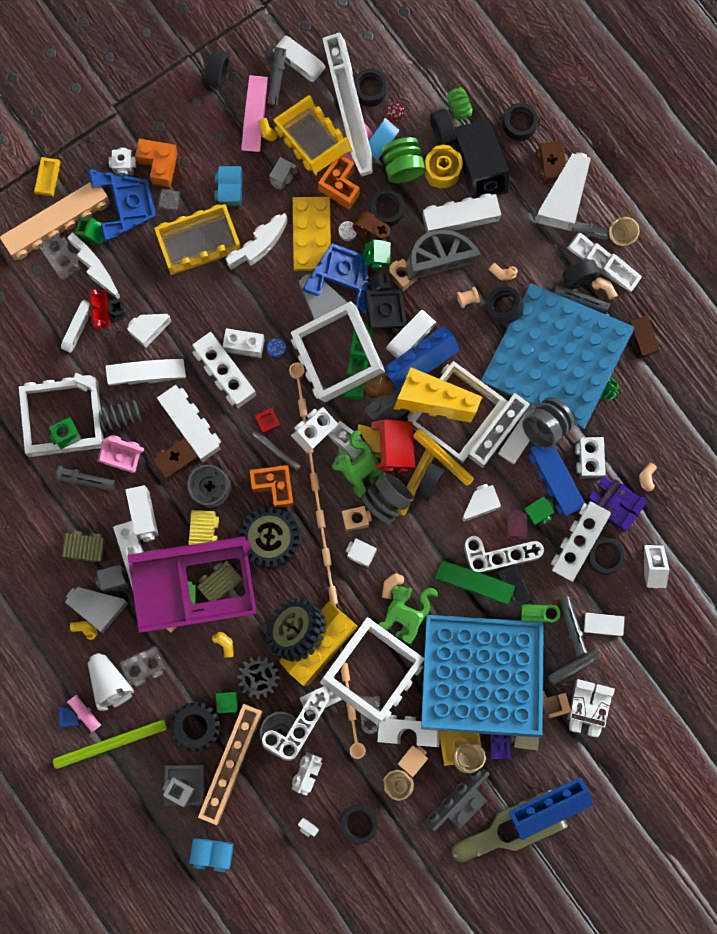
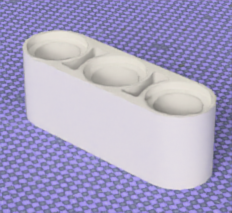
(301, 59)
(411, 334)

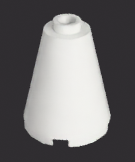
(107, 683)

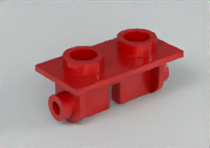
(100, 312)

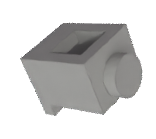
(282, 173)
(185, 795)

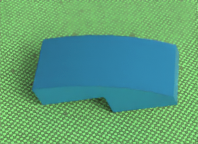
(382, 135)

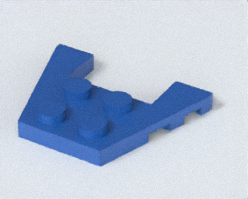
(131, 200)
(342, 268)

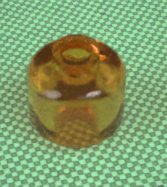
(378, 386)

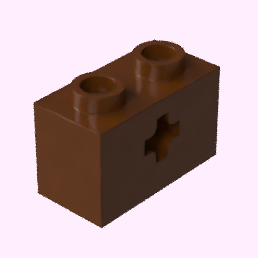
(550, 152)
(170, 467)

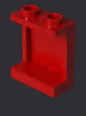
(395, 445)

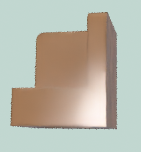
(556, 706)

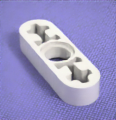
(76, 326)

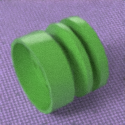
(403, 160)

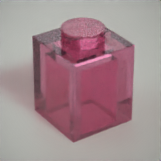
(516, 524)

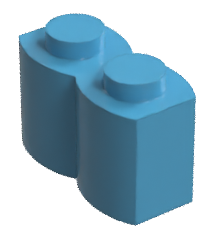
(229, 185)
(212, 854)

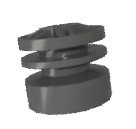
(548, 423)
(203, 477)
(387, 497)
(279, 722)

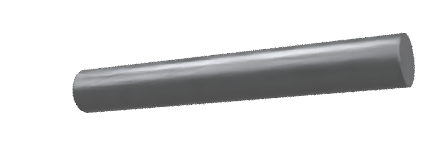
(275, 450)

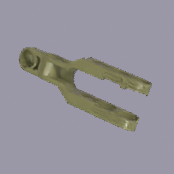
(488, 839)

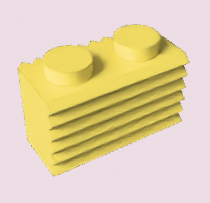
(203, 526)

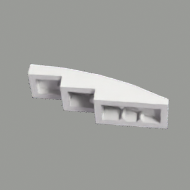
(608, 264)
(96, 269)
(145, 371)
(516, 442)

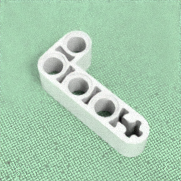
(505, 554)
(301, 723)

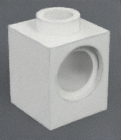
(361, 552)

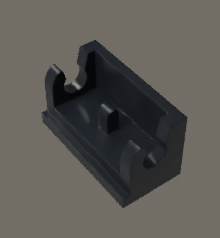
(521, 593)

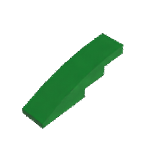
(357, 362)
(475, 582)

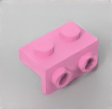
(120, 453)

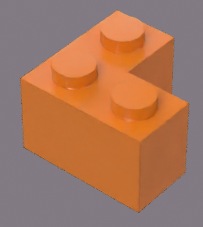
(161, 158)
(336, 182)
(274, 479)

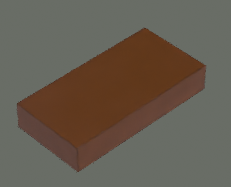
(644, 336)

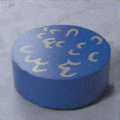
(276, 348)

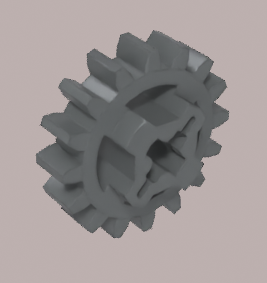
(262, 668)

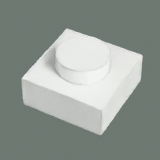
(84, 383)
(307, 828)

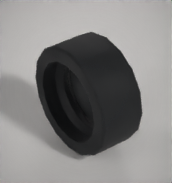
(217, 67)
(371, 74)
(520, 108)
(442, 127)
(389, 194)
(581, 274)
(495, 296)
(429, 482)
(620, 556)
(359, 839)

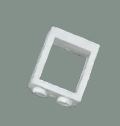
(142, 513)

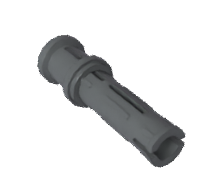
(108, 484)

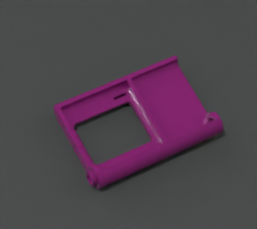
(163, 587)

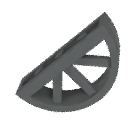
(468, 255)

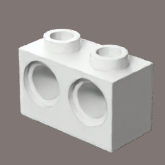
(243, 343)
(315, 431)
(596, 458)

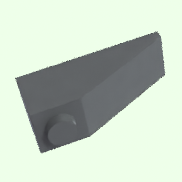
(384, 409)

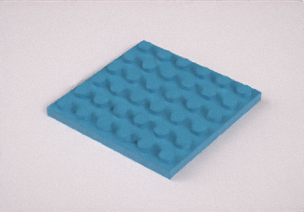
(558, 353)
(483, 676)

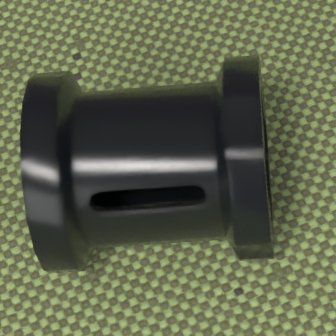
(117, 315)

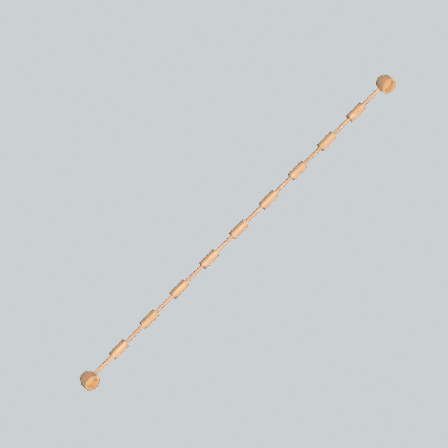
(297, 371)

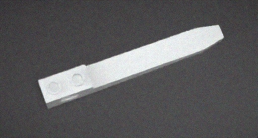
(348, 101)

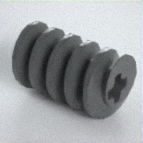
(120, 415)

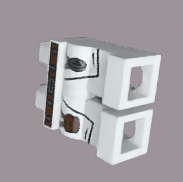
(589, 713)

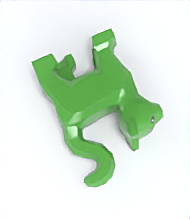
(360, 467)
(407, 616)

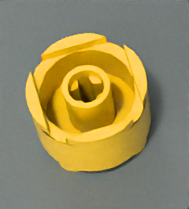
(452, 163)

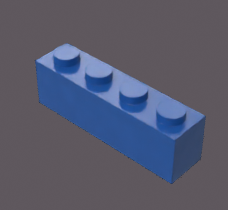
(423, 356)
(557, 480)
(551, 808)

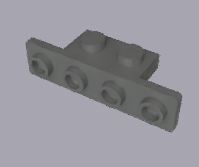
(460, 803)

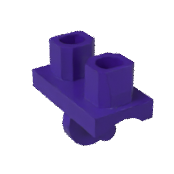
(500, 746)

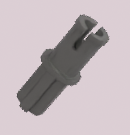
(590, 230)

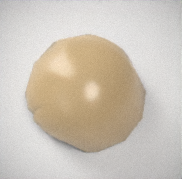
(624, 231)
(469, 757)
(398, 785)

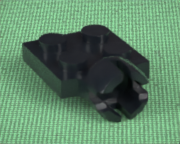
(384, 304)

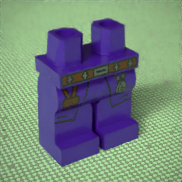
(619, 501)

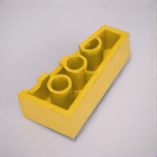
(436, 397)

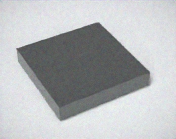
(189, 774)

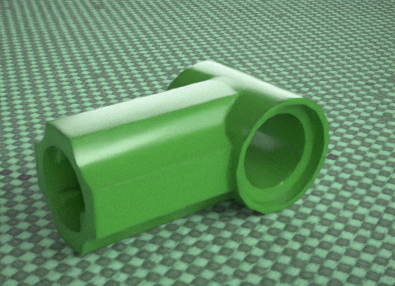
(537, 613)

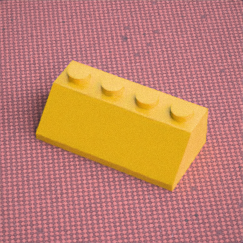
(338, 631)

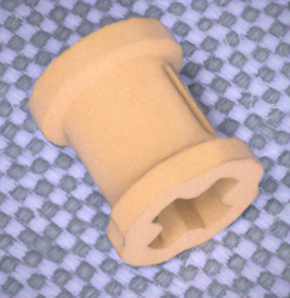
(468, 297)

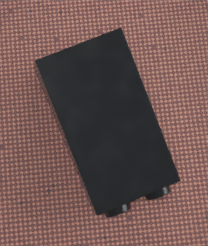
(482, 159)

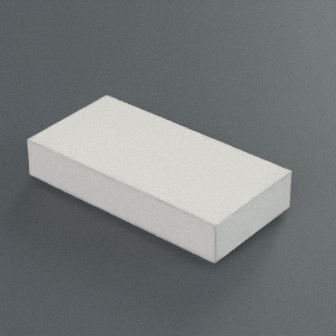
(603, 624)

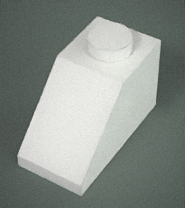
(148, 327)
(340, 436)
(482, 502)
(655, 566)

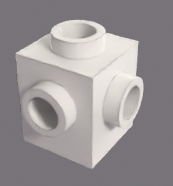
(122, 162)

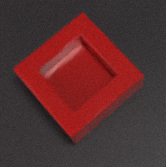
(267, 420)

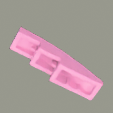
(254, 111)

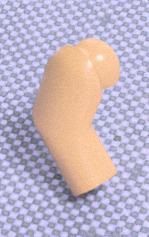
(503, 274)
(389, 583)

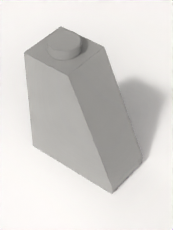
(325, 302)
(96, 607)

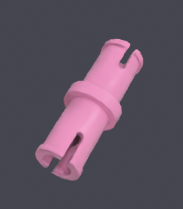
(84, 713)

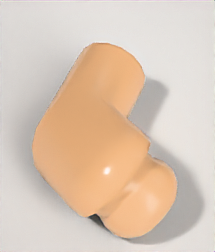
(605, 285)
(645, 477)

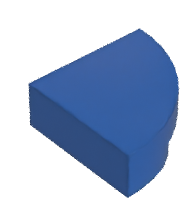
(67, 718)

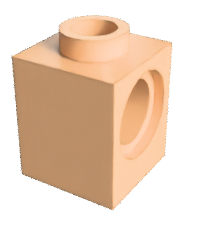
(402, 282)
(350, 525)
(413, 760)

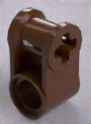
(369, 227)

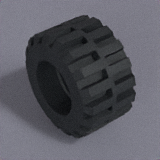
(180, 718)

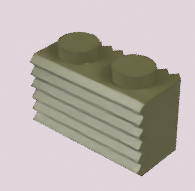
(83, 547)
(219, 582)

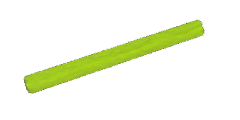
(109, 744)

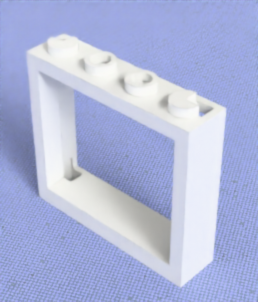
(376, 366)
(500, 402)
(49, 448)
(354, 700)

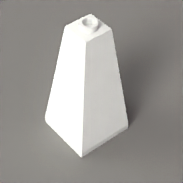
(564, 198)

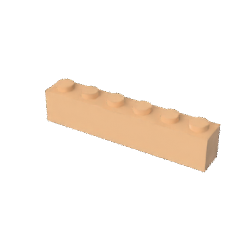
(54, 219)
(230, 764)

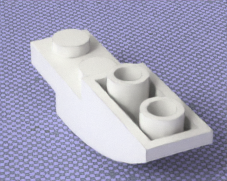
(265, 239)

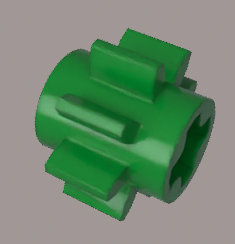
(610, 390)

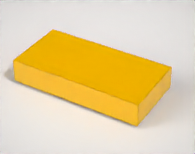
(47, 176)

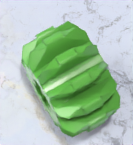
(459, 104)

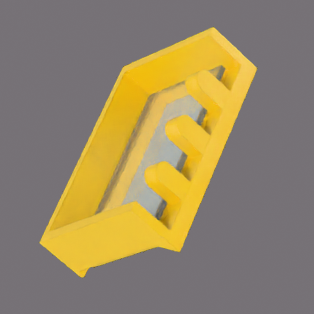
(311, 135)
(197, 238)

